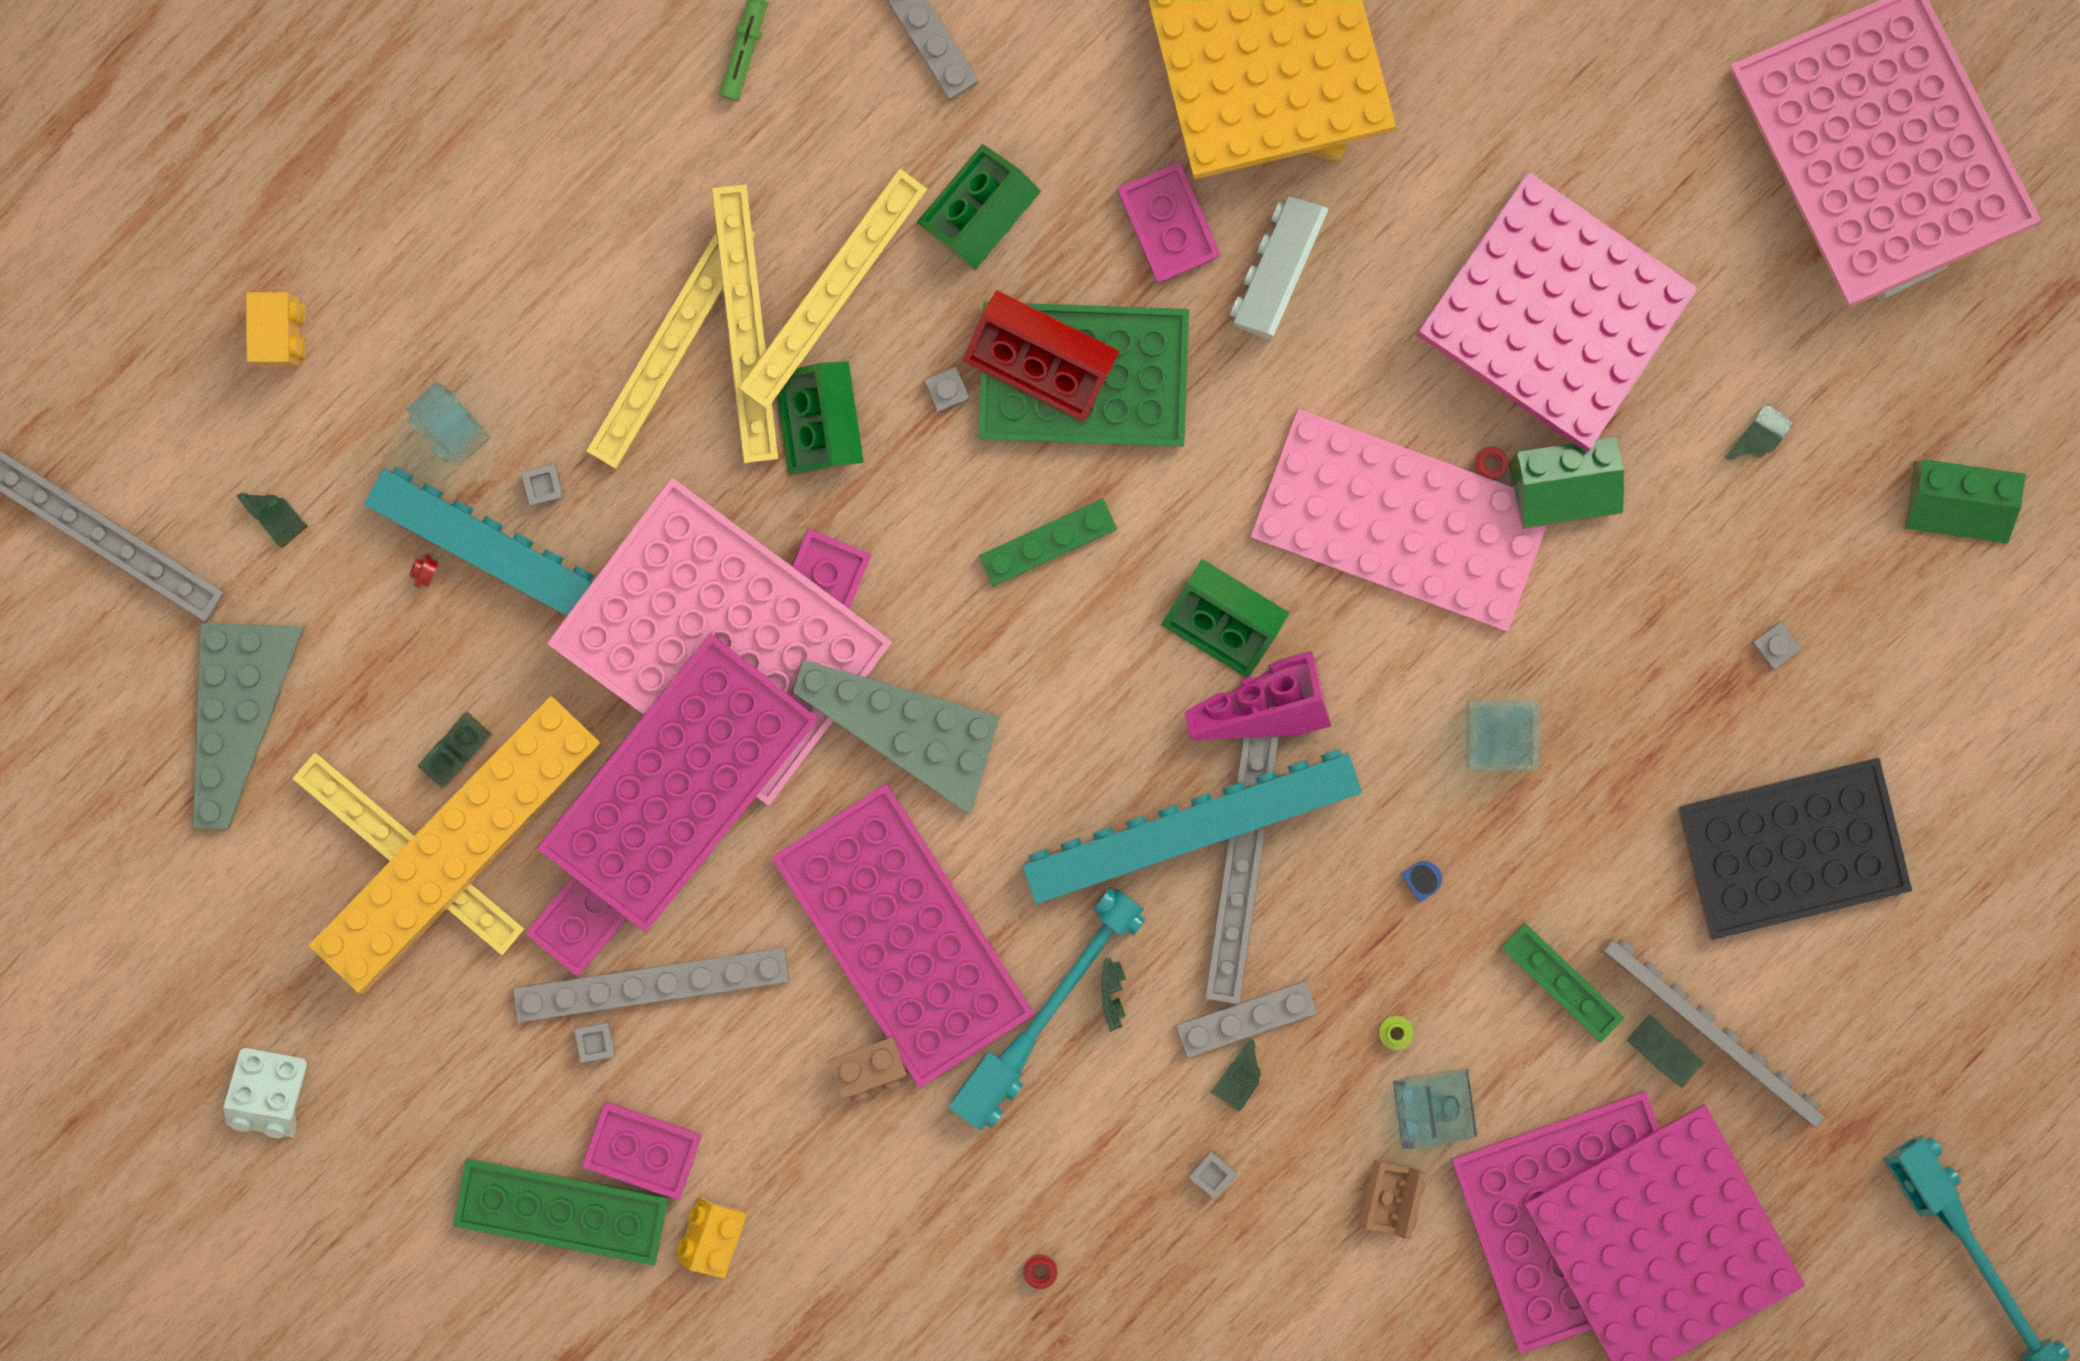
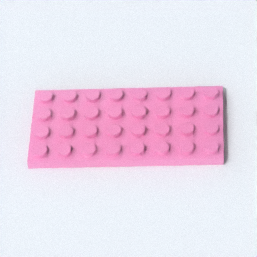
(1398, 520)

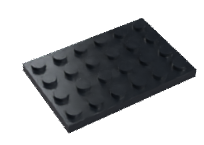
(1794, 848)

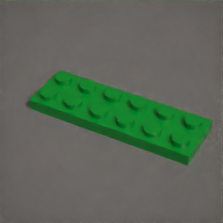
(560, 1211)

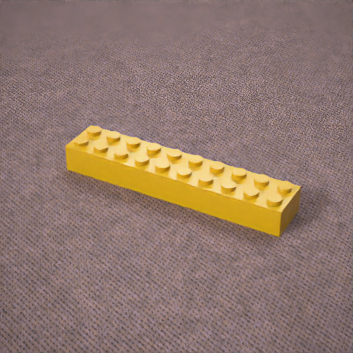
(456, 845)

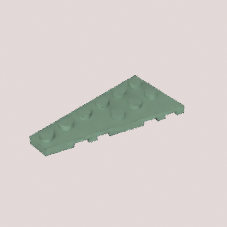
(237, 695)
(922, 734)

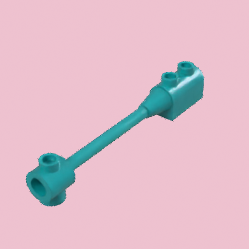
(1000, 1075)
(1934, 1192)

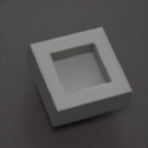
(947, 389)
(542, 485)
(1776, 645)
(594, 1042)
(1212, 1174)

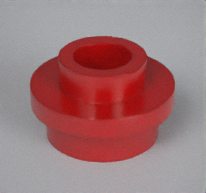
(1502, 463)
(423, 570)
(1040, 1282)

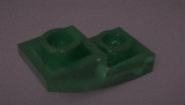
(454, 750)
(1111, 979)
(1665, 1051)

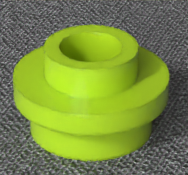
(1386, 1027)

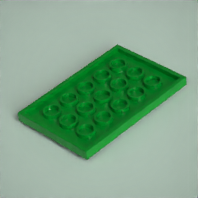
(1139, 400)

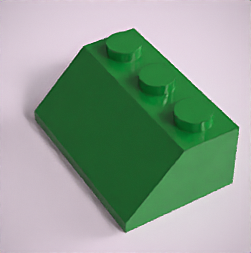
(979, 206)
(819, 419)
(1568, 483)
(1964, 500)
(1225, 618)

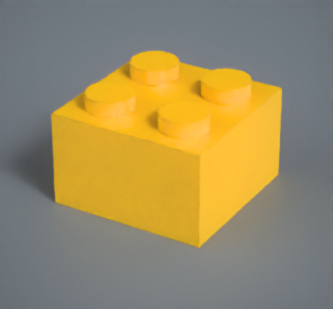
(274, 329)

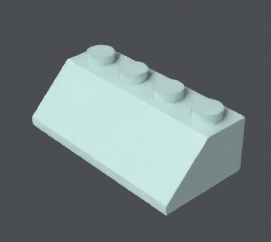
(1279, 267)

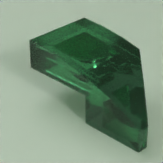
(1761, 435)
(275, 516)
(1239, 1078)

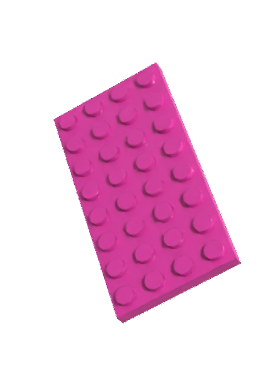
(677, 782)
(903, 935)

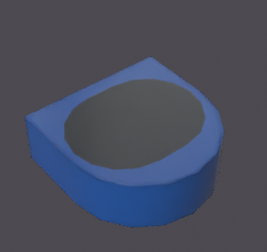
(1423, 879)

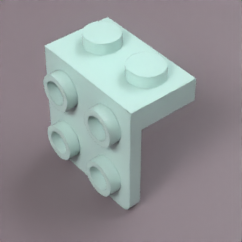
(264, 1093)

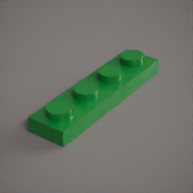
(1048, 542)
(1562, 982)

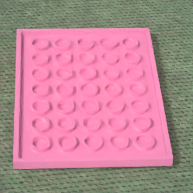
(1884, 146)
(697, 574)

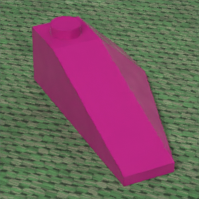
(1274, 704)

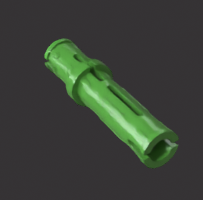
(732, 88)

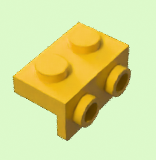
(710, 1238)

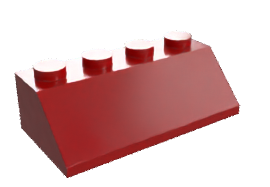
(1040, 355)

